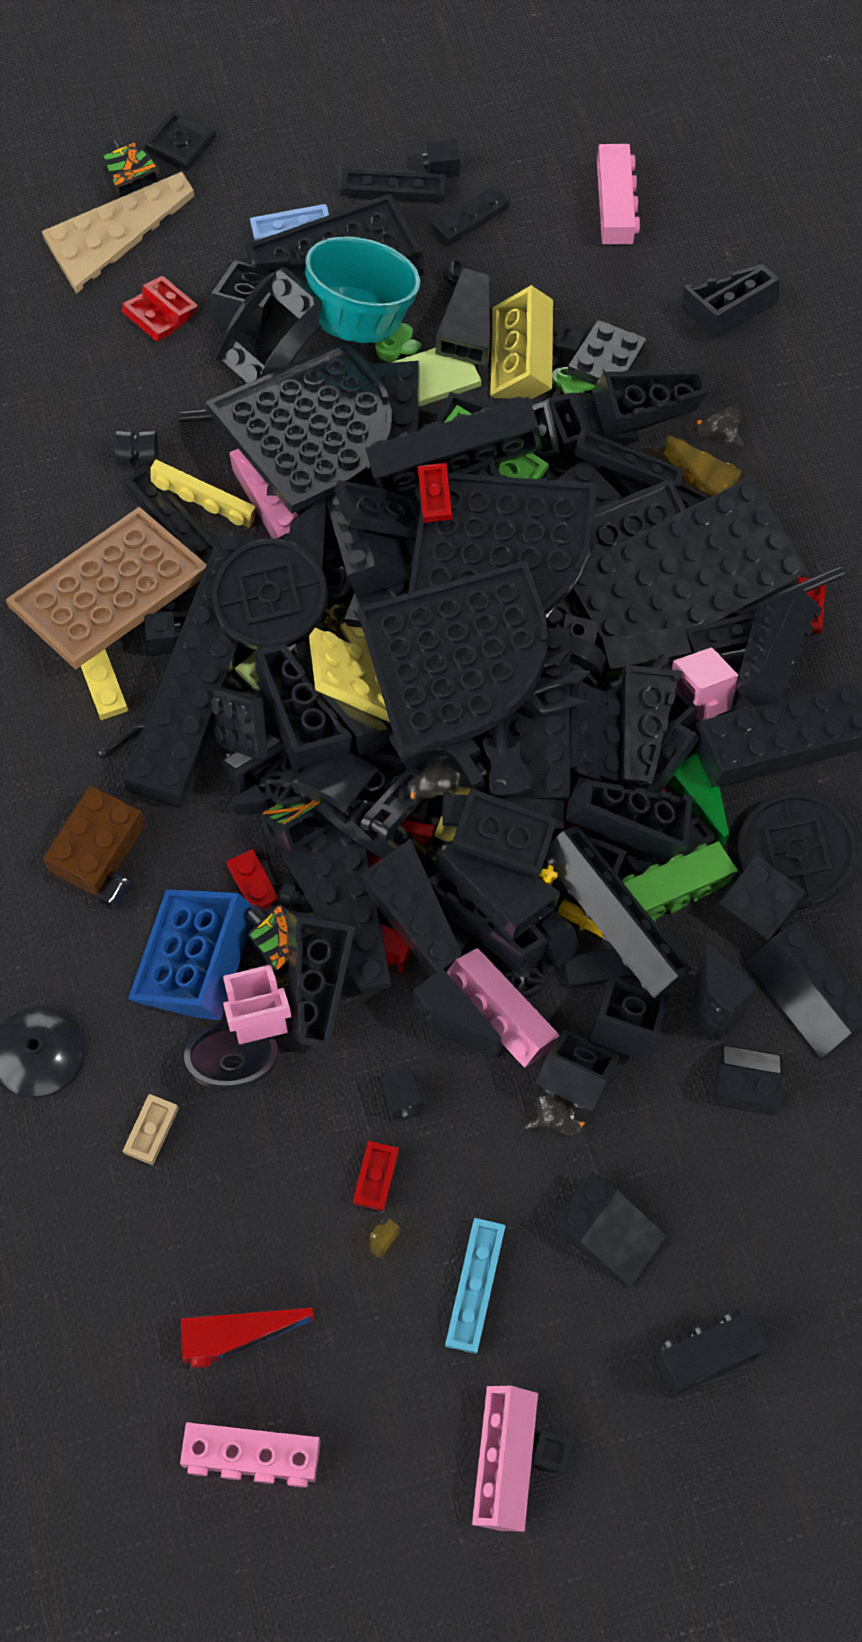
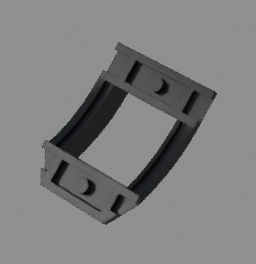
(298, 300)

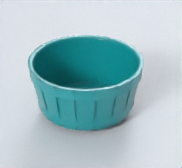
(361, 287)

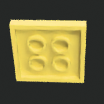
(346, 673)

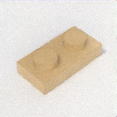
(150, 1129)

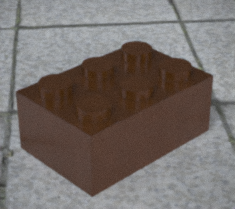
(94, 841)

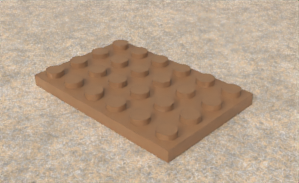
(107, 587)

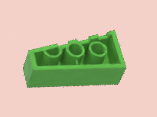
(683, 877)

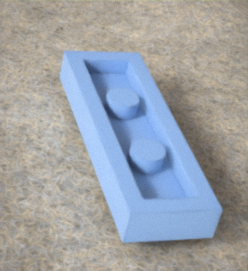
(274, 223)

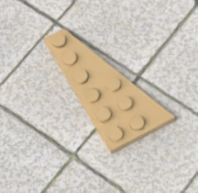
(109, 231)

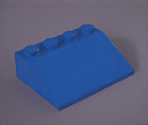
(190, 950)

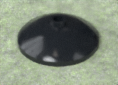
(223, 1064)
(49, 1066)

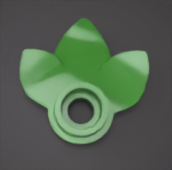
(398, 344)
(568, 383)

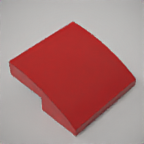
(159, 308)

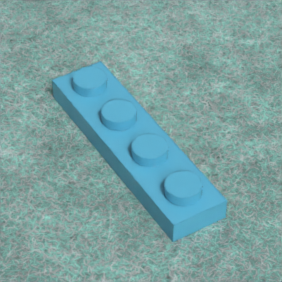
(475, 1286)

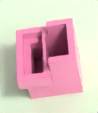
(707, 682)
(255, 1004)

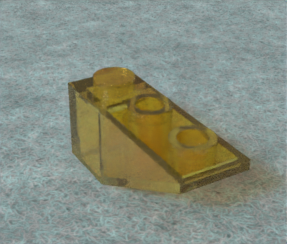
(700, 467)

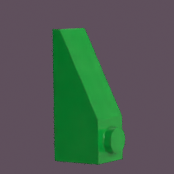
(707, 801)

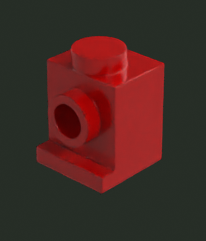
(396, 949)

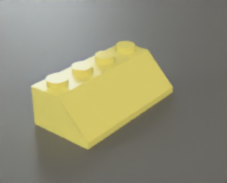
(522, 345)

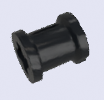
(114, 891)

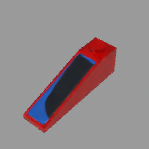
(221, 1336)

